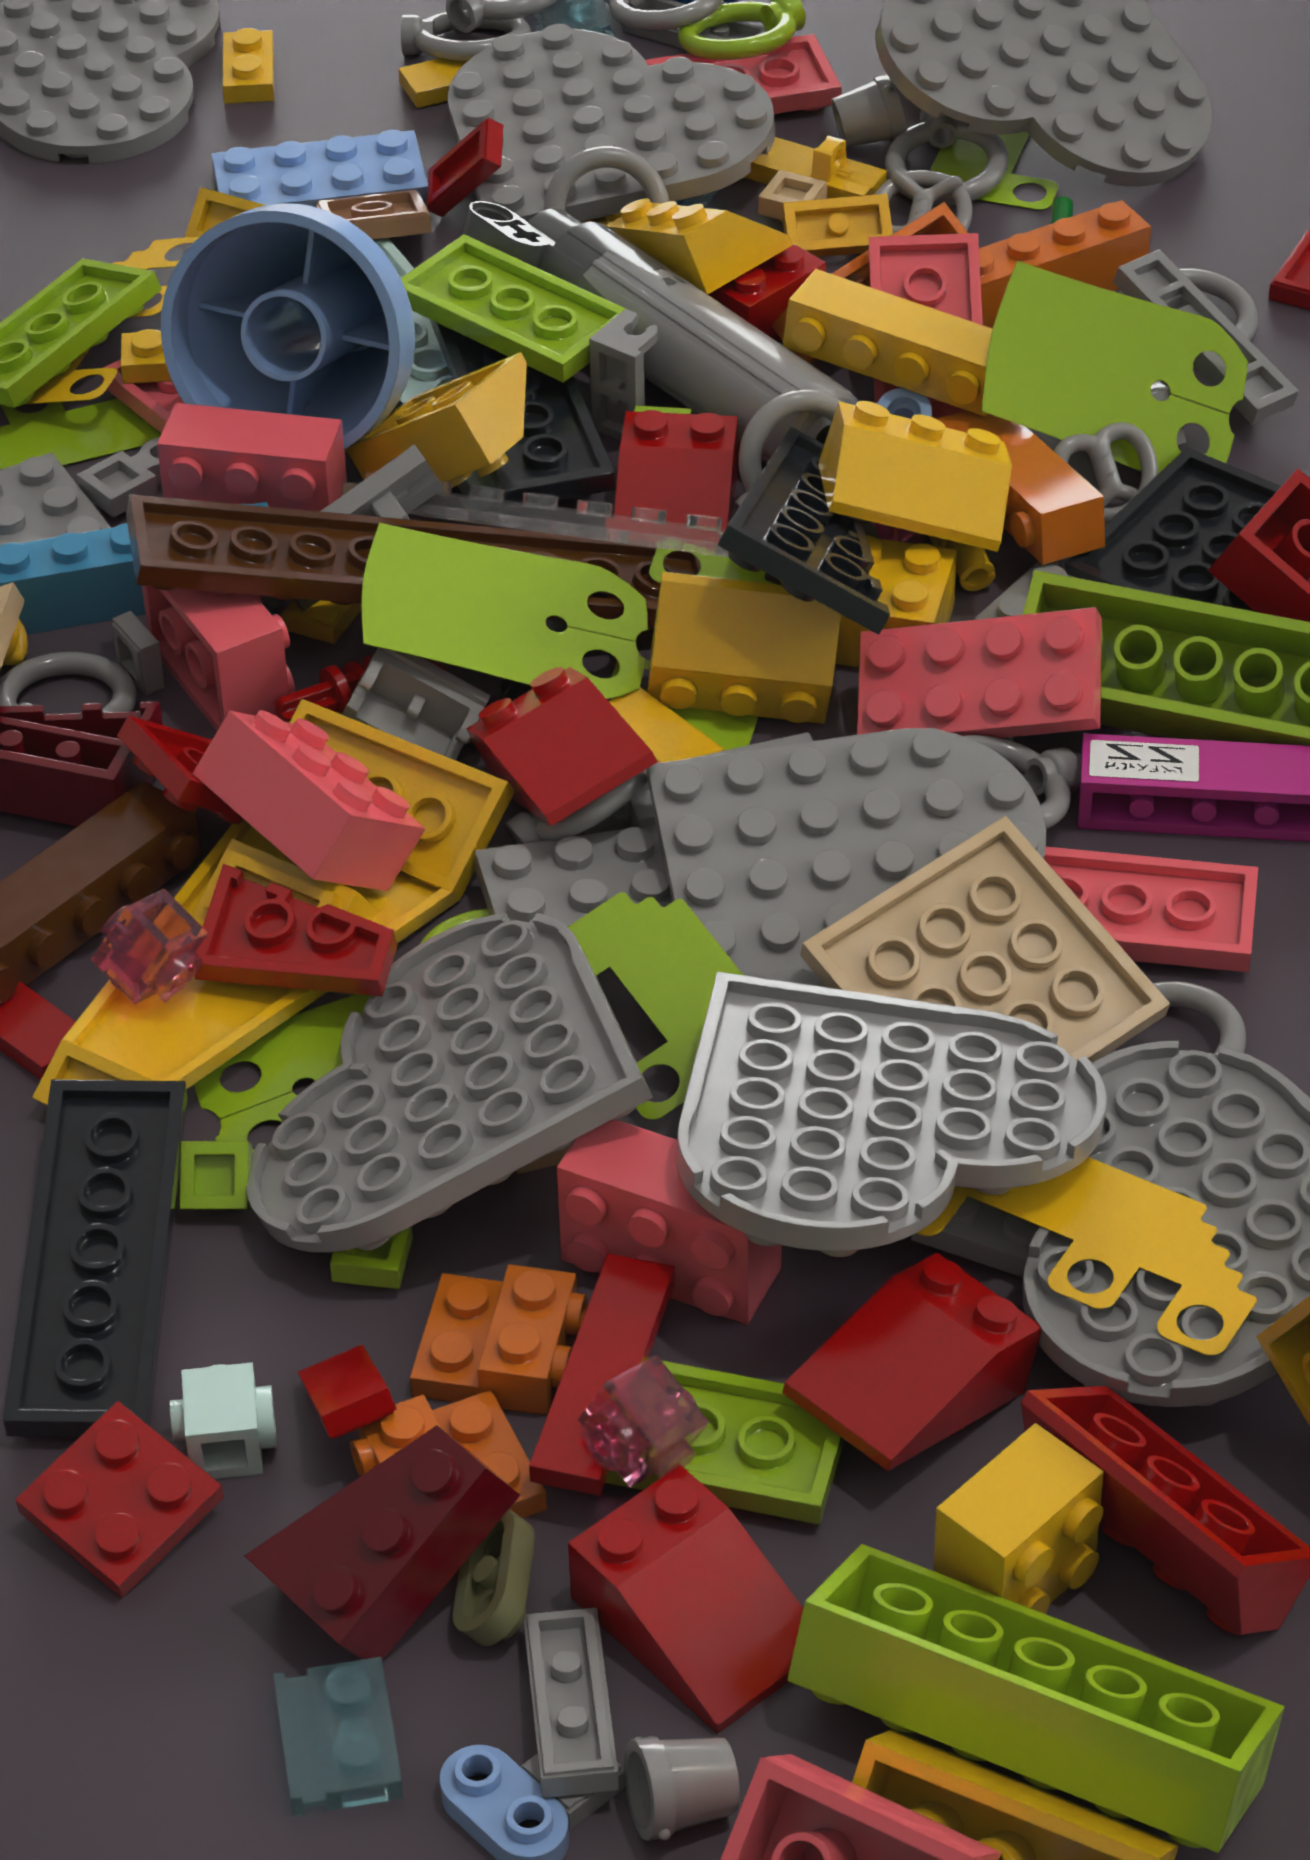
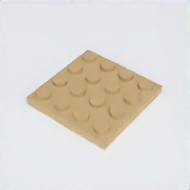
(996, 936)

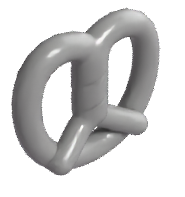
(923, 199)
(1103, 462)

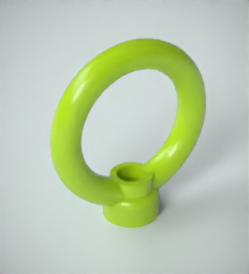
(778, 17)

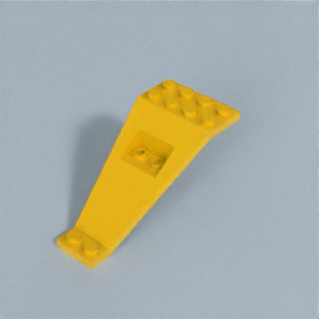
(217, 1020)

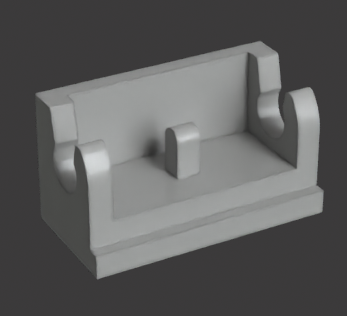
(618, 371)
(416, 702)

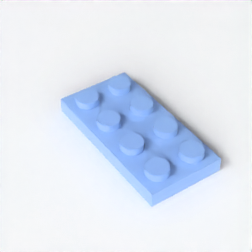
(322, 169)

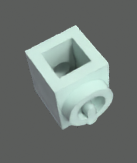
(224, 1419)

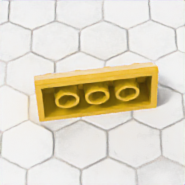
(997, 1808)

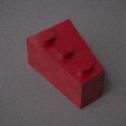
(66, 763)
(387, 1542)

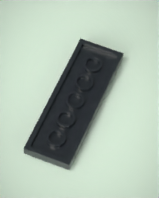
(559, 440)
(96, 1255)

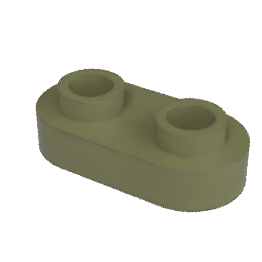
(495, 1583)

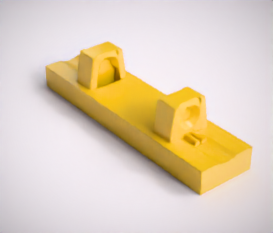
(824, 163)

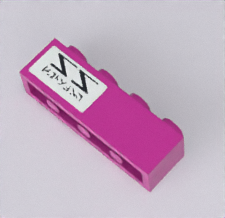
(1195, 787)

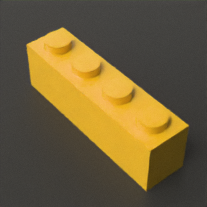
(889, 339)

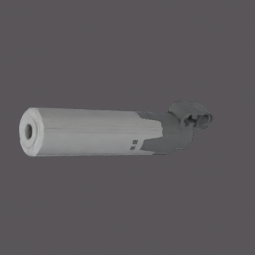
(702, 349)

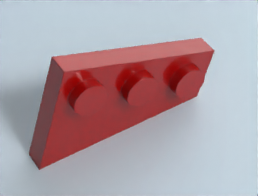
(282, 942)

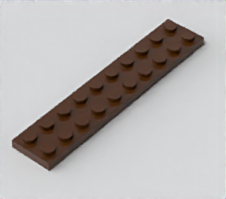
(326, 553)

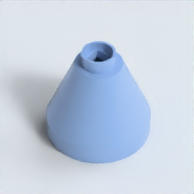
(289, 319)

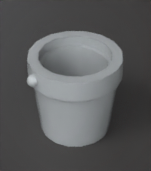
(869, 113)
(679, 1783)

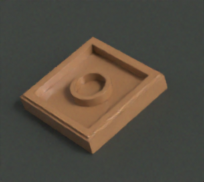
(383, 213)

